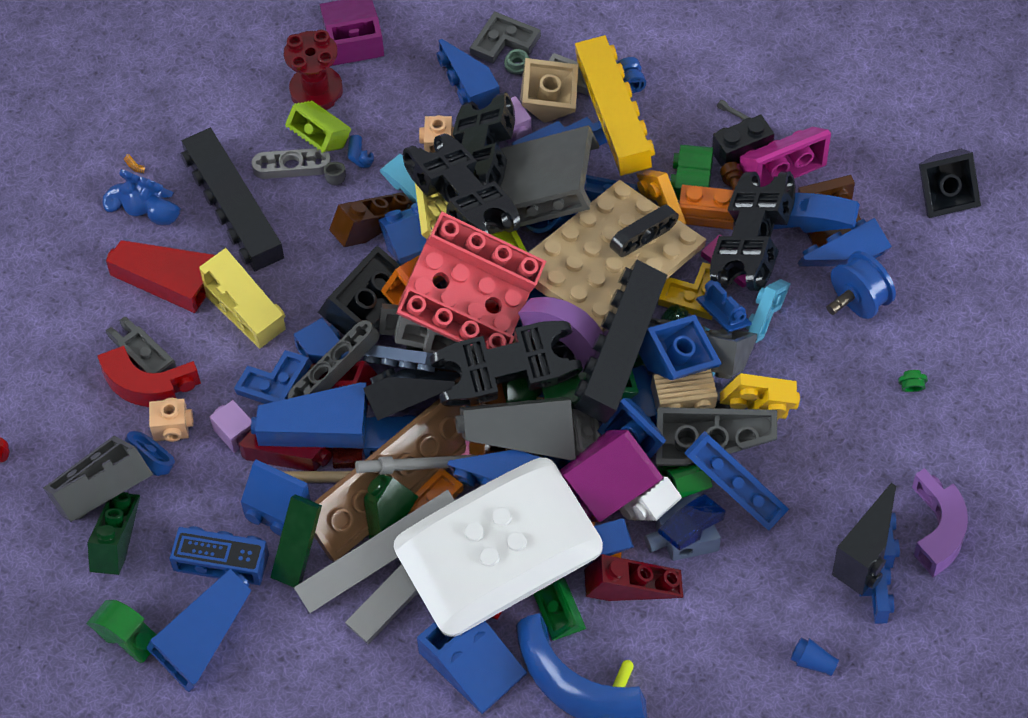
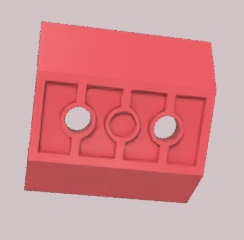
(476, 271)

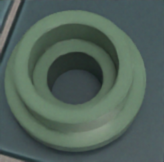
(512, 57)

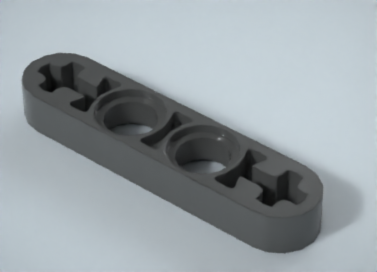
(356, 341)

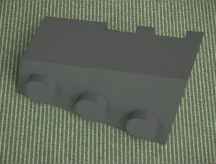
(97, 478)

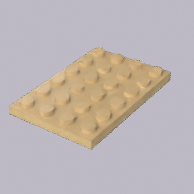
(586, 269)

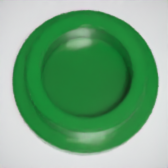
(913, 381)

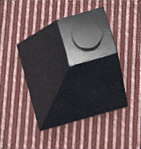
(949, 182)

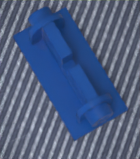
(723, 308)

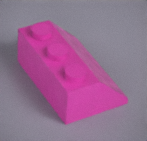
(797, 153)

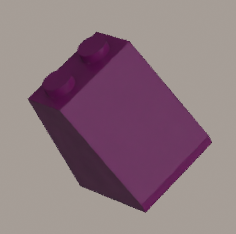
(610, 474)

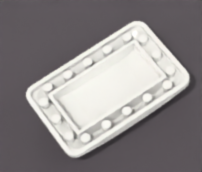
(497, 546)

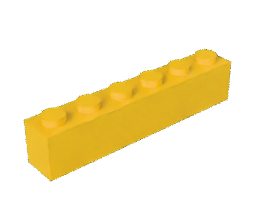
(613, 105)

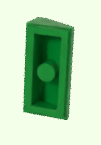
(559, 610)

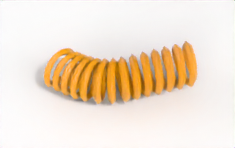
(136, 165)

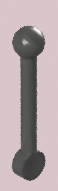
(723, 105)

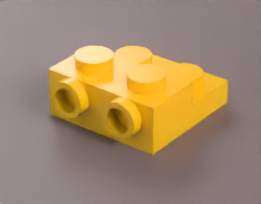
(761, 393)

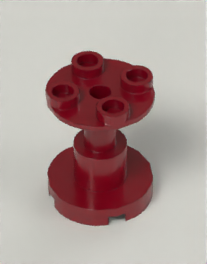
(311, 57)

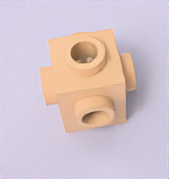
(433, 127)
(170, 419)

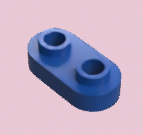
(154, 455)

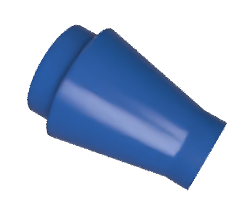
(813, 657)

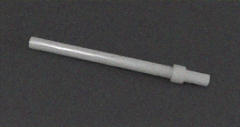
(388, 465)

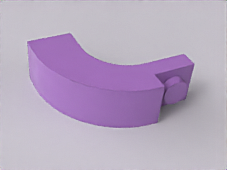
(552, 309)
(944, 543)

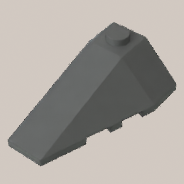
(731, 348)
(728, 427)

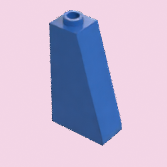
(315, 420)
(196, 633)

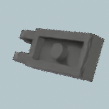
(141, 348)

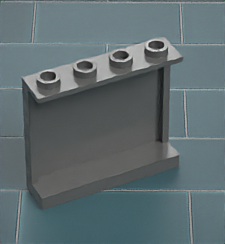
(548, 175)

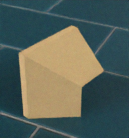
(549, 88)

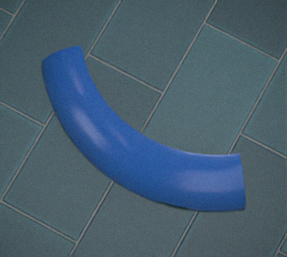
(565, 687)

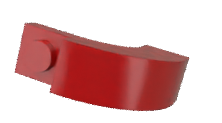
(143, 387)

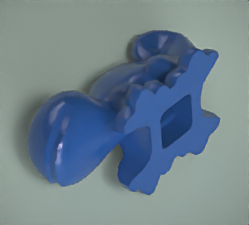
(141, 197)

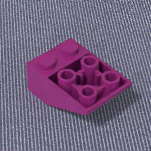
(354, 29)

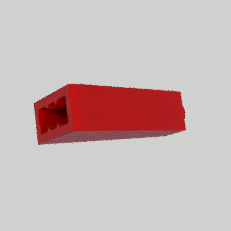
(161, 271)

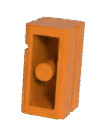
(706, 206)

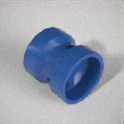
(633, 73)

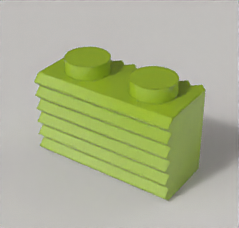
(318, 126)

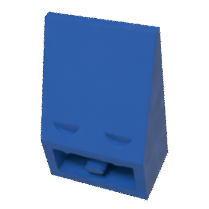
(488, 467)
(472, 663)

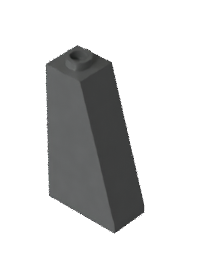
(525, 426)

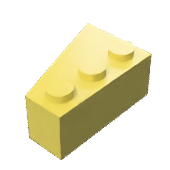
(241, 299)

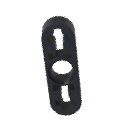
(644, 230)

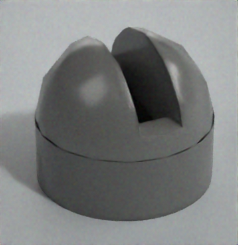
(335, 173)

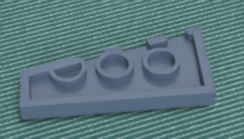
(405, 358)

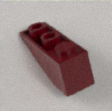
(626, 579)

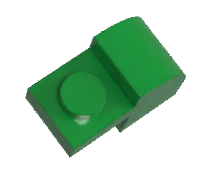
(123, 626)

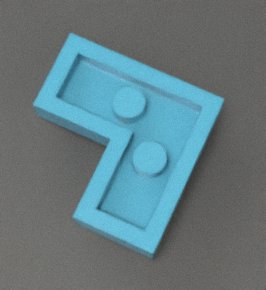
(769, 300)

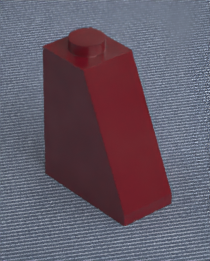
(290, 457)

